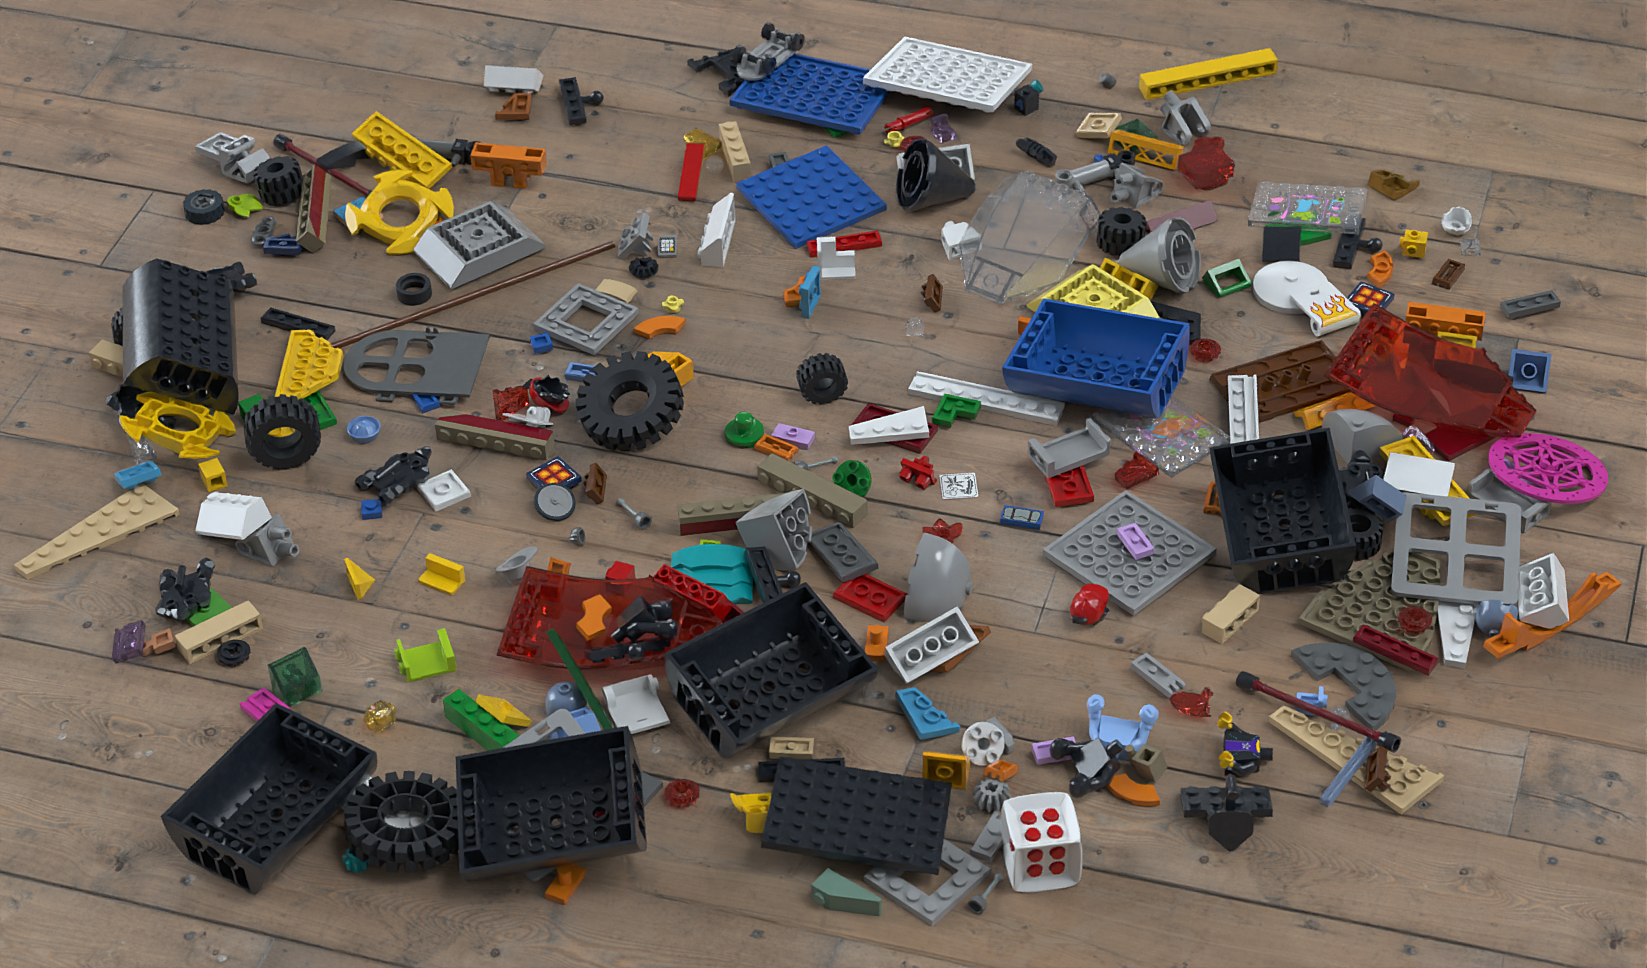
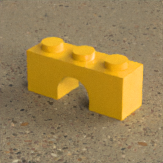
(1131, 279)

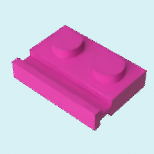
(260, 703)

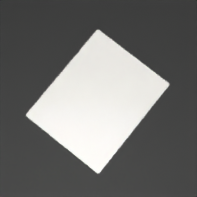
(1419, 474)

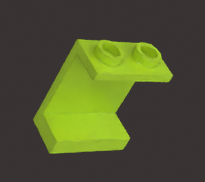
(426, 660)

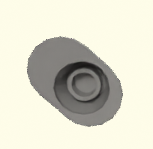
(515, 566)

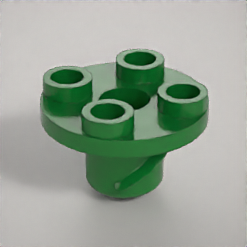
(744, 430)
(853, 477)

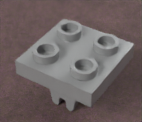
(635, 238)

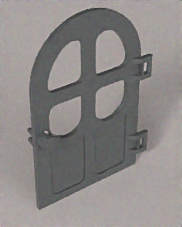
(448, 369)

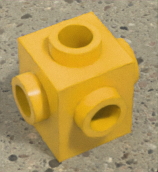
(1414, 243)

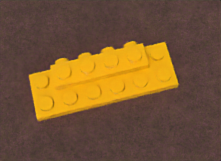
(401, 150)
(1413, 447)

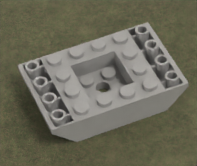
(476, 243)

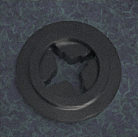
(638, 269)
(230, 647)

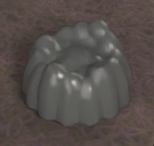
(1107, 80)
(578, 536)

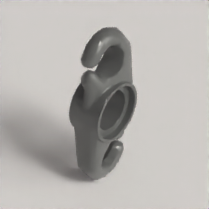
(258, 235)

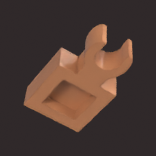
(159, 642)

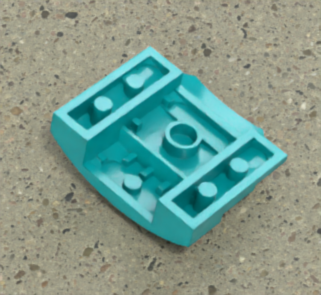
(718, 567)

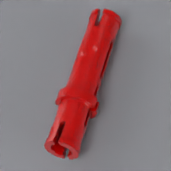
(902, 123)

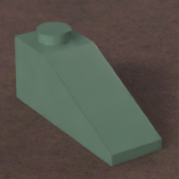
(843, 895)

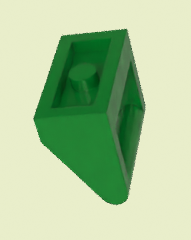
(1234, 267)

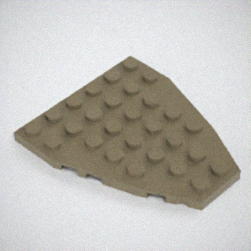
(1368, 600)

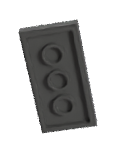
(842, 552)

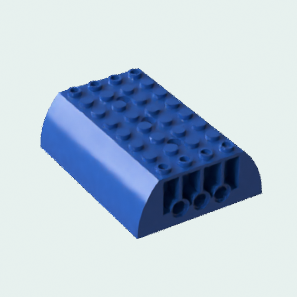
(1094, 345)

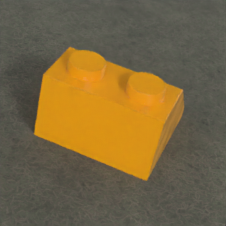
(947, 768)

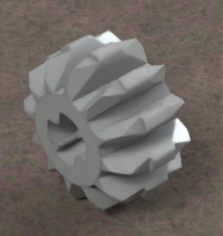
(990, 794)

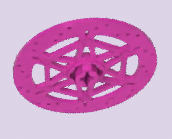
(1548, 468)

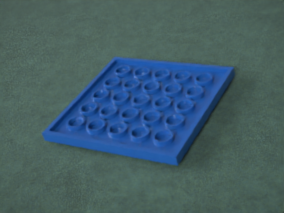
(811, 196)

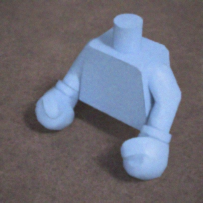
(1124, 730)

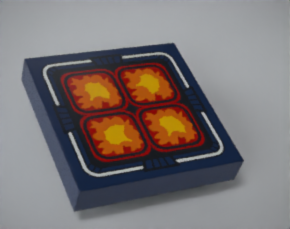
(1365, 295)
(554, 472)

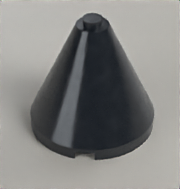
(930, 178)

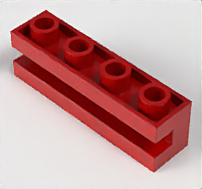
(699, 593)

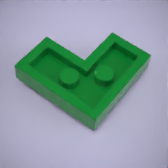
(953, 406)

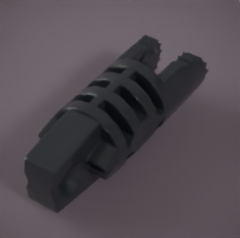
(1037, 151)

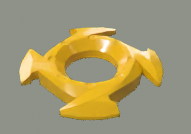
(391, 188)
(187, 444)

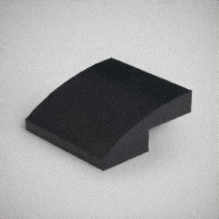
(1281, 244)

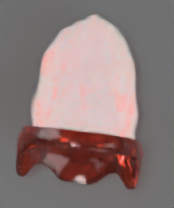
(1192, 703)

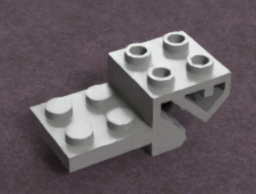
(233, 155)

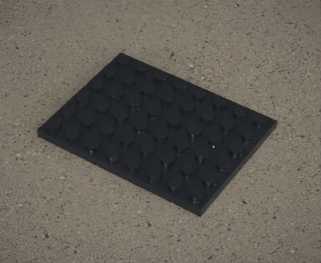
(857, 815)

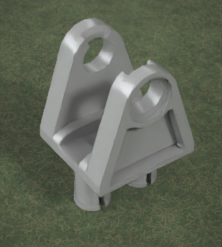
(1181, 116)
(1134, 187)
(269, 542)

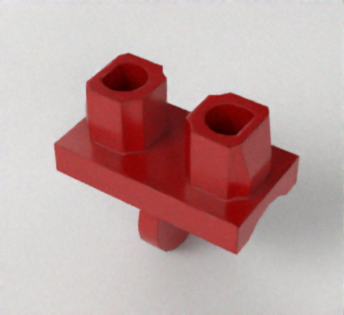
(920, 469)

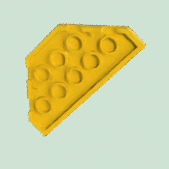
(308, 365)

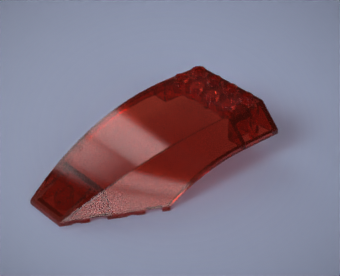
(1429, 378)
(555, 602)

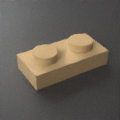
(791, 747)

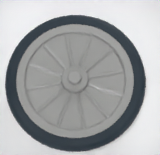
(554, 501)

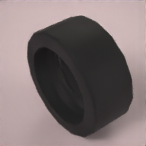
(416, 297)

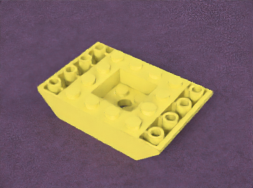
(1098, 289)

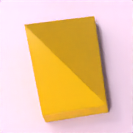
(358, 578)

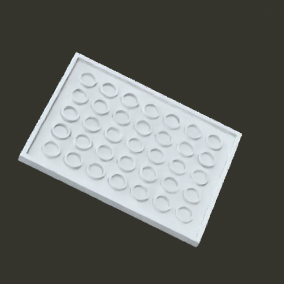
(947, 74)

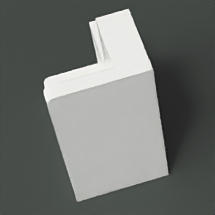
(833, 263)

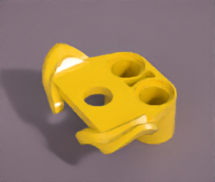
(755, 810)

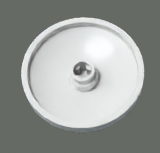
(1280, 280)

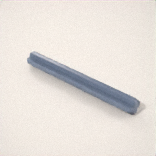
(1347, 772)

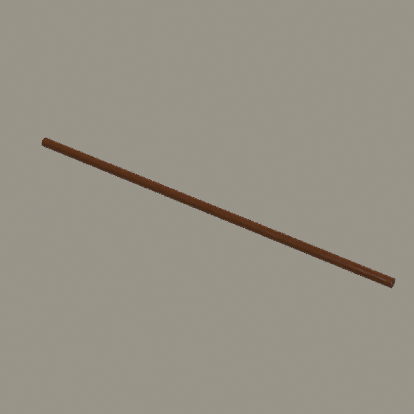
(475, 294)

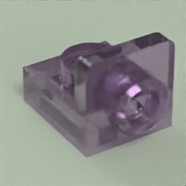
(941, 129)

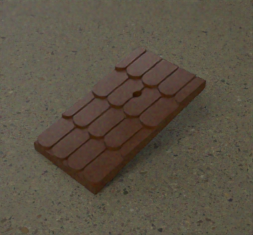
(1286, 379)

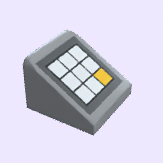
(667, 246)

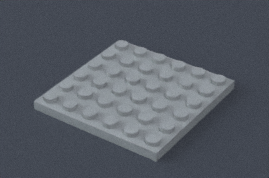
(1100, 557)

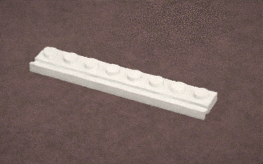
(991, 398)
(1243, 408)

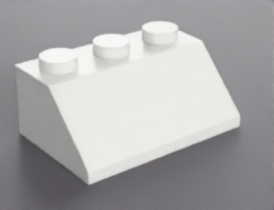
(512, 79)

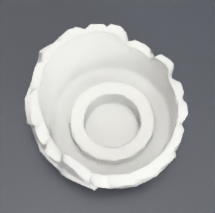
(1457, 221)

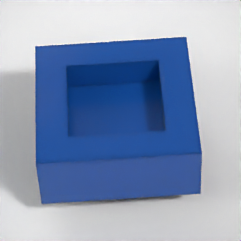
(541, 343)
(371, 509)

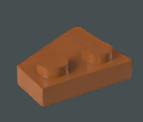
(516, 108)

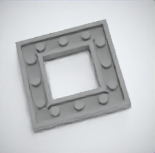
(618, 316)
(932, 908)

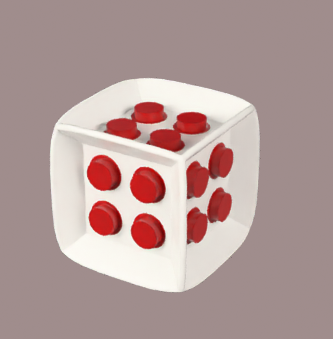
(1041, 842)

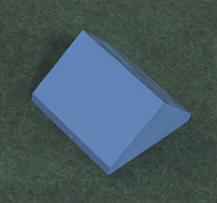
(1530, 370)

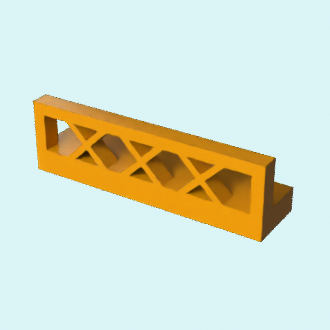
(1149, 143)
(1314, 414)

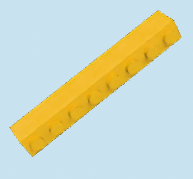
(1208, 73)

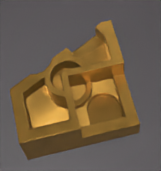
(1391, 183)

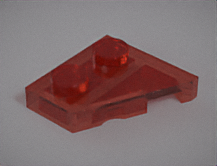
(509, 401)
(1136, 471)

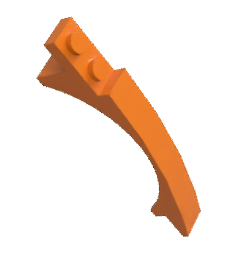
(1525, 635)

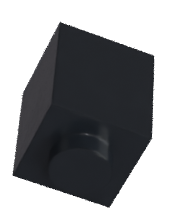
(1026, 100)

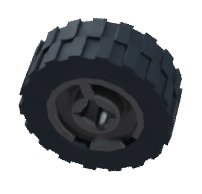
(203, 207)

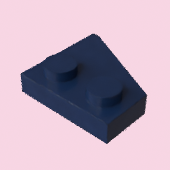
(282, 245)

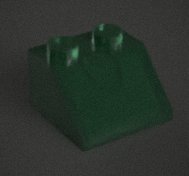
(294, 677)

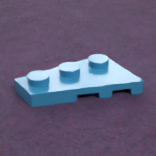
(924, 717)

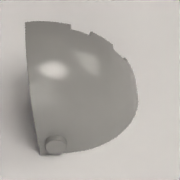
(1359, 430)
(780, 527)
(937, 580)

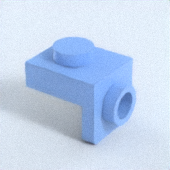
(1318, 700)

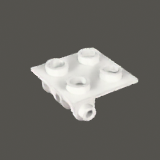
(535, 417)

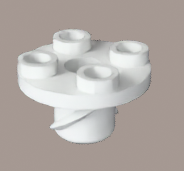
(983, 743)

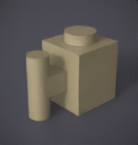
(1147, 761)

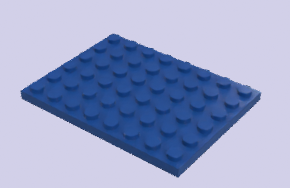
(814, 93)

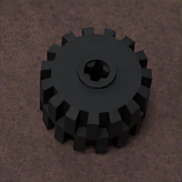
(278, 180)
(1120, 229)

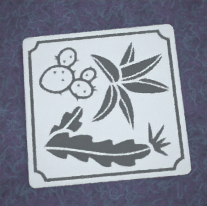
(958, 486)

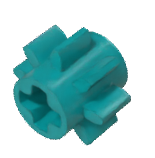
(353, 862)

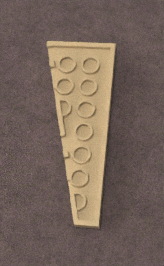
(104, 527)
(1407, 780)

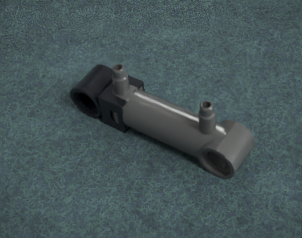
(456, 151)

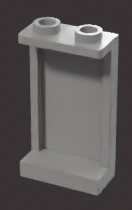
(1070, 450)
(1490, 488)

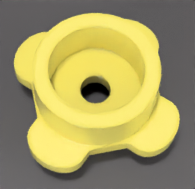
(894, 139)
(673, 304)

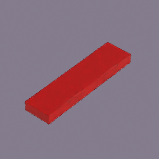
(691, 172)
(850, 242)

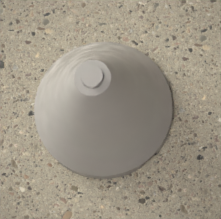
(1166, 256)

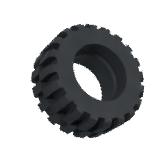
(278, 413)

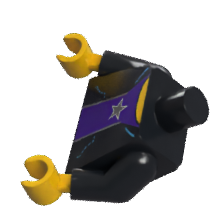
(1240, 749)

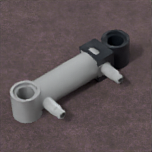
(1094, 172)

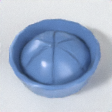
(363, 429)

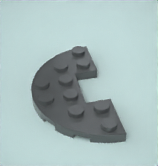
(1360, 672)

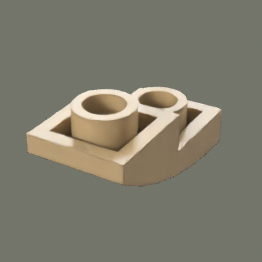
(617, 290)

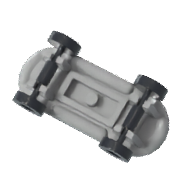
(768, 55)

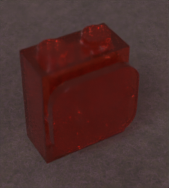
(1206, 167)

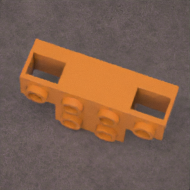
(508, 160)
(1446, 319)

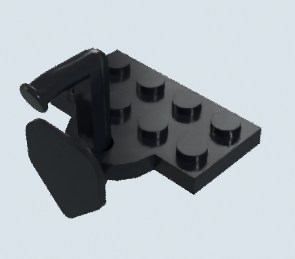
(1227, 809)

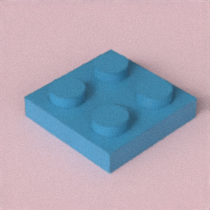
(810, 291)
(132, 476)

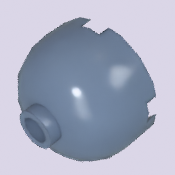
(1491, 615)
(564, 696)

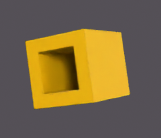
(212, 474)

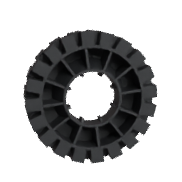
(629, 375)
(382, 843)

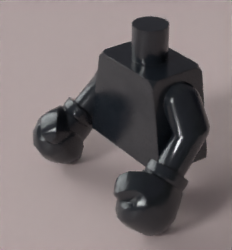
(644, 618)
(1094, 761)

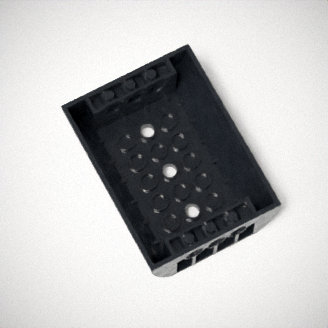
(161, 331)
(1319, 538)
(766, 650)
(261, 779)
(546, 782)

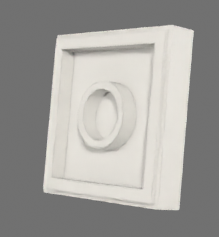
(443, 490)

